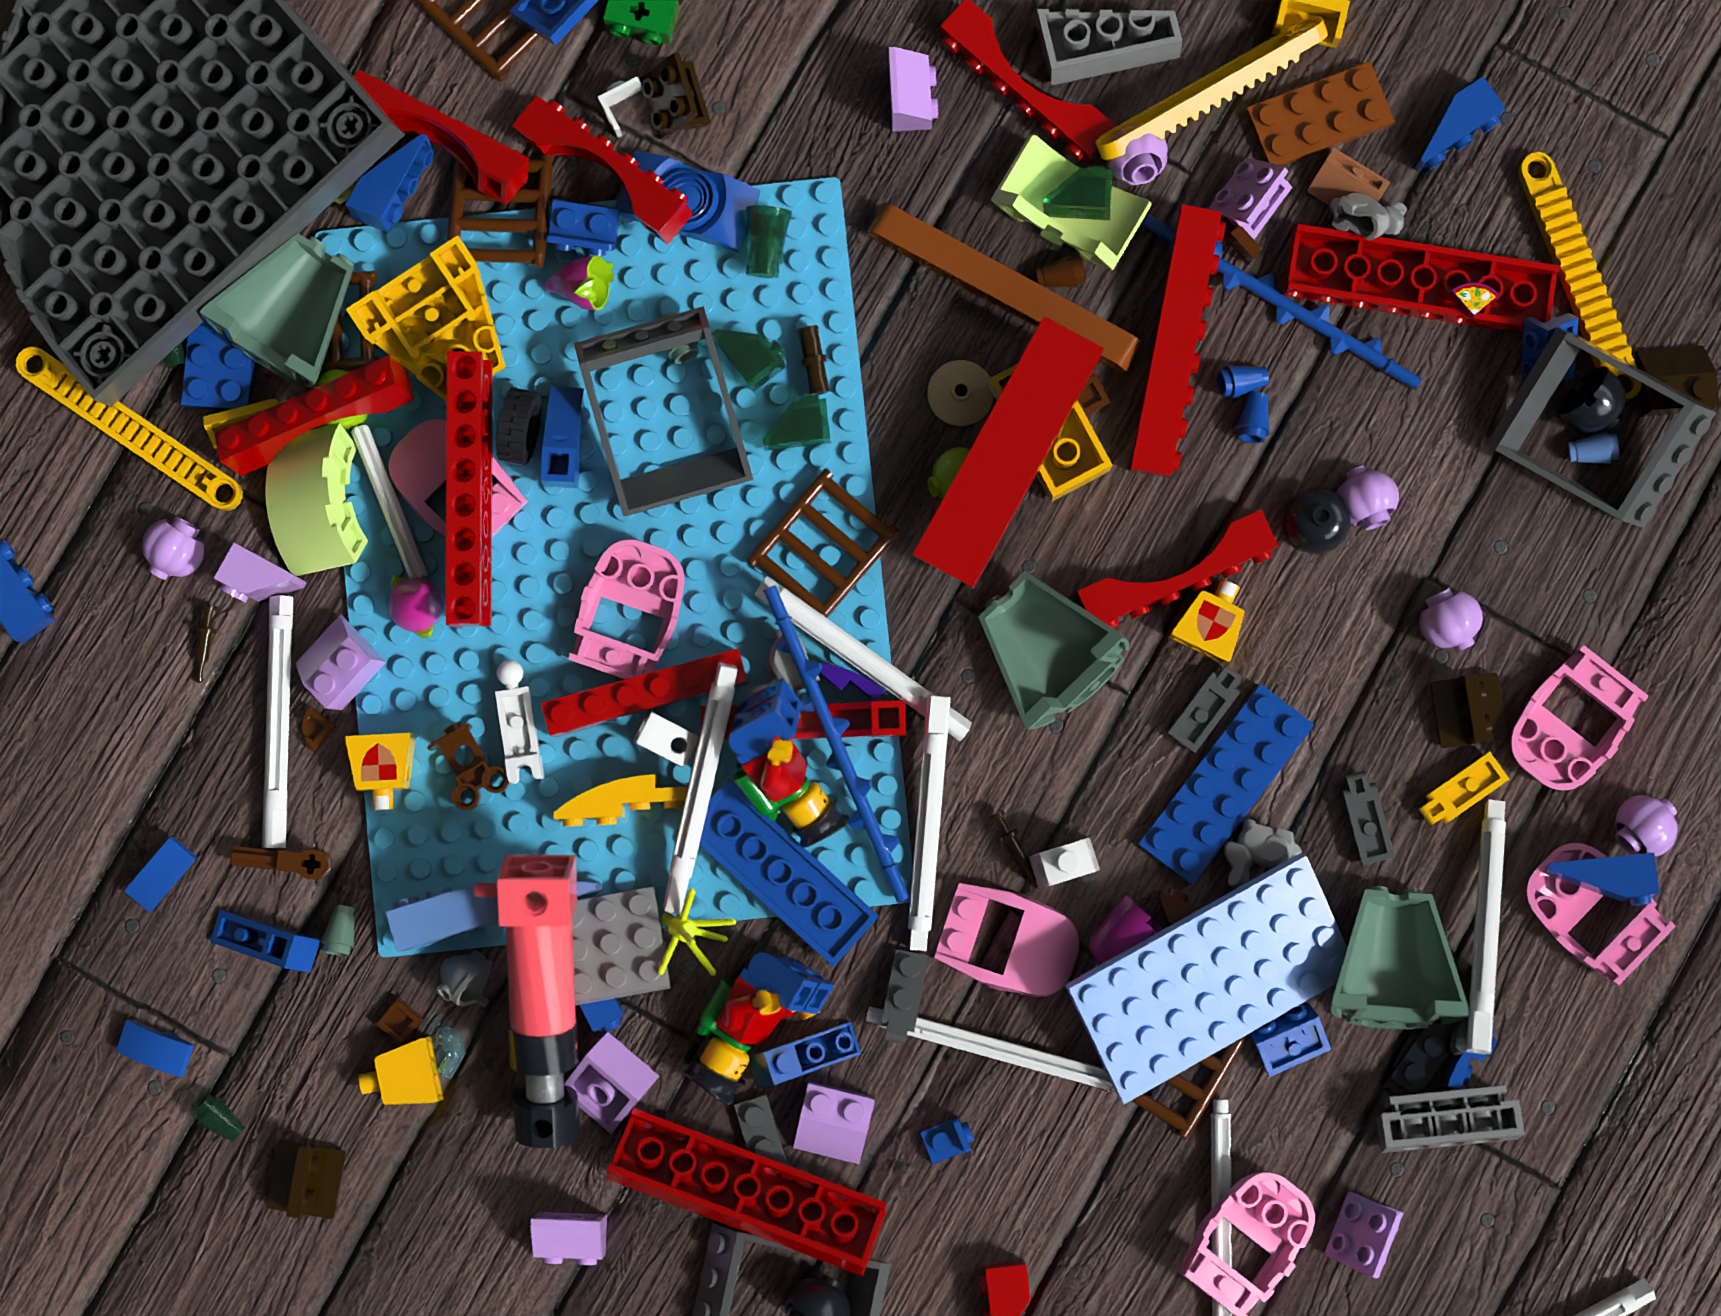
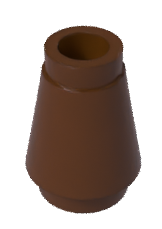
(1062, 273)

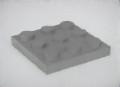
(617, 946)

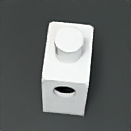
(657, 734)
(1064, 863)

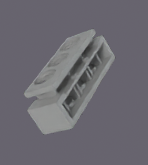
(1449, 1127)

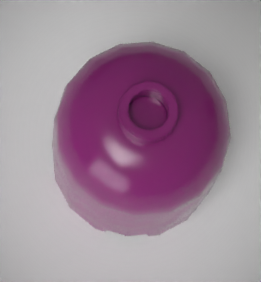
(1121, 931)

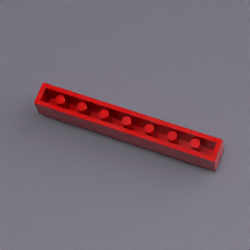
(1176, 340)

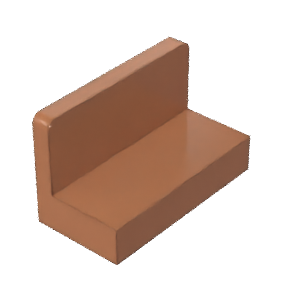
(1344, 176)

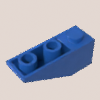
(1467, 113)
(386, 187)
(562, 438)
(21, 608)
(804, 1055)

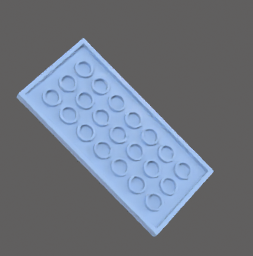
(1210, 978)

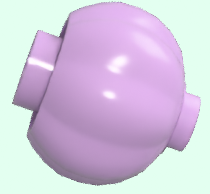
(1142, 159)
(1369, 497)
(172, 548)
(1451, 620)
(1646, 825)

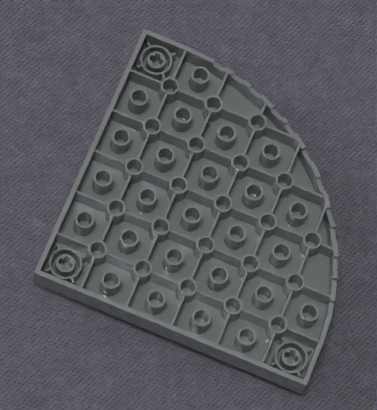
(162, 163)

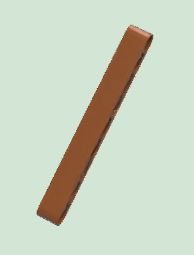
(998, 283)

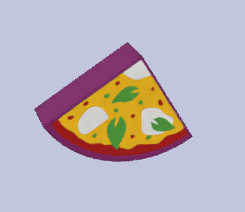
(1474, 297)

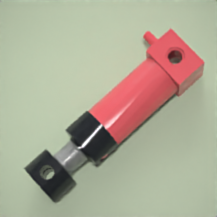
(537, 908)

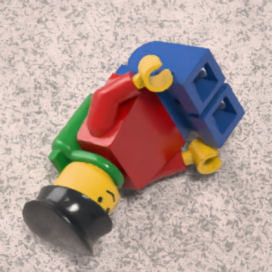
(773, 769)
(747, 1013)

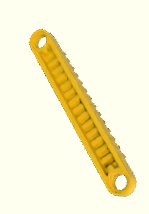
(1216, 85)
(1577, 267)
(131, 431)

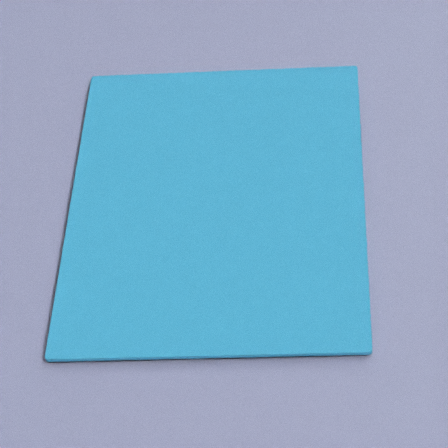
(550, 550)

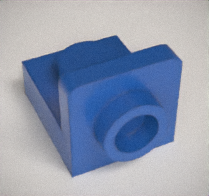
(947, 1139)

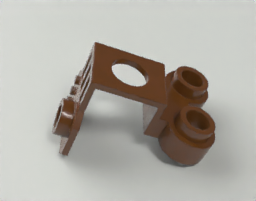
(471, 776)

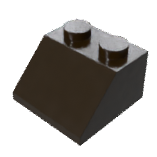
(1681, 368)

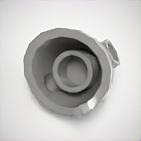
(464, 979)

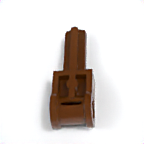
(282, 860)

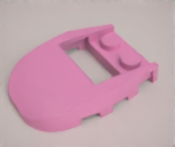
(419, 470)
(639, 578)
(1551, 748)
(1563, 905)
(1041, 951)
(1272, 1216)

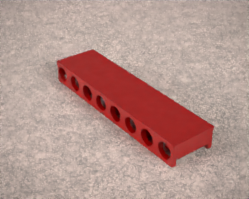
(1415, 278)
(1009, 452)
(469, 489)
(747, 1191)

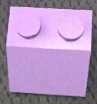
(910, 90)
(254, 577)
(338, 665)
(610, 1082)
(834, 1122)
(569, 1236)

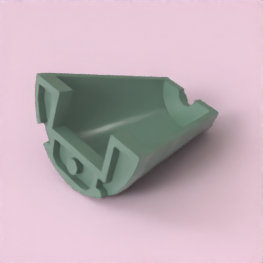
(285, 308)
(1049, 649)
(1398, 965)

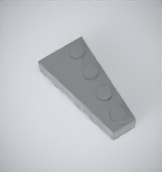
(1105, 42)

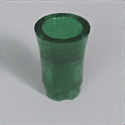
(765, 239)

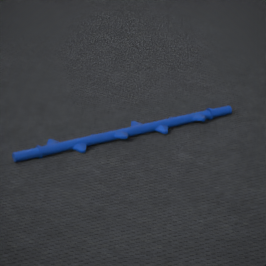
(1288, 309)
(839, 759)

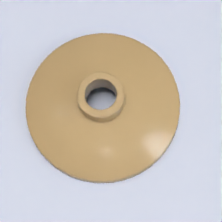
(956, 409)

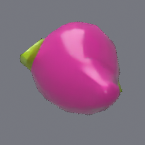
(583, 282)
(415, 604)

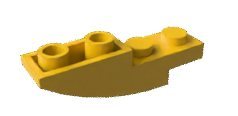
(608, 800)

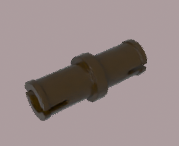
(813, 360)

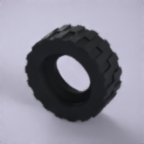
(518, 426)

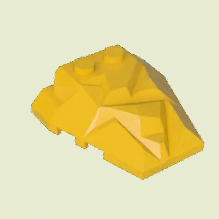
(431, 311)

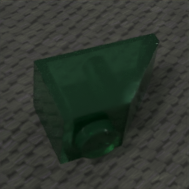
(1082, 195)
(751, 355)
(800, 425)

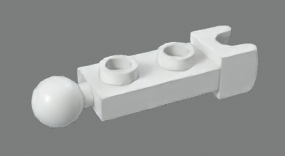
(517, 723)

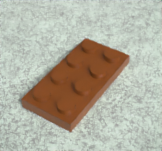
(1320, 115)

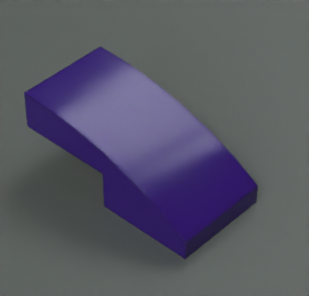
(842, 677)

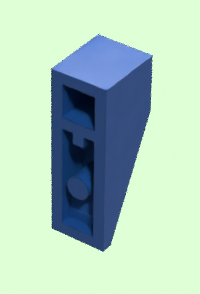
(1615, 877)
(265, 941)

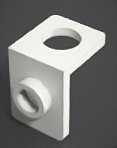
(615, 93)

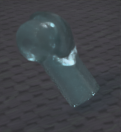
(453, 1049)

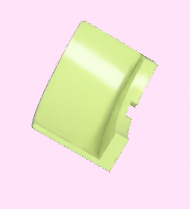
(1037, 173)
(309, 503)

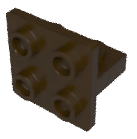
(674, 97)
(1469, 710)
(306, 1179)

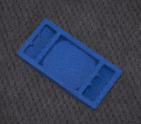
(713, 198)

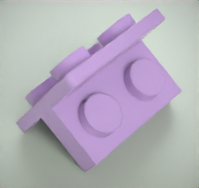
(1252, 194)
(1363, 1234)

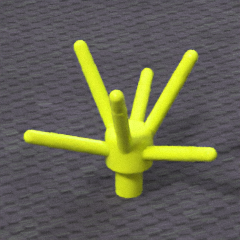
(684, 929)

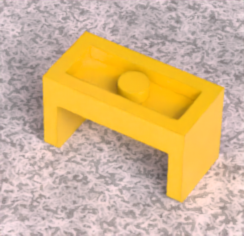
(1332, 11)

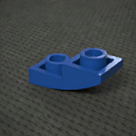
(160, 874)
(155, 1048)
(1459, 1069)

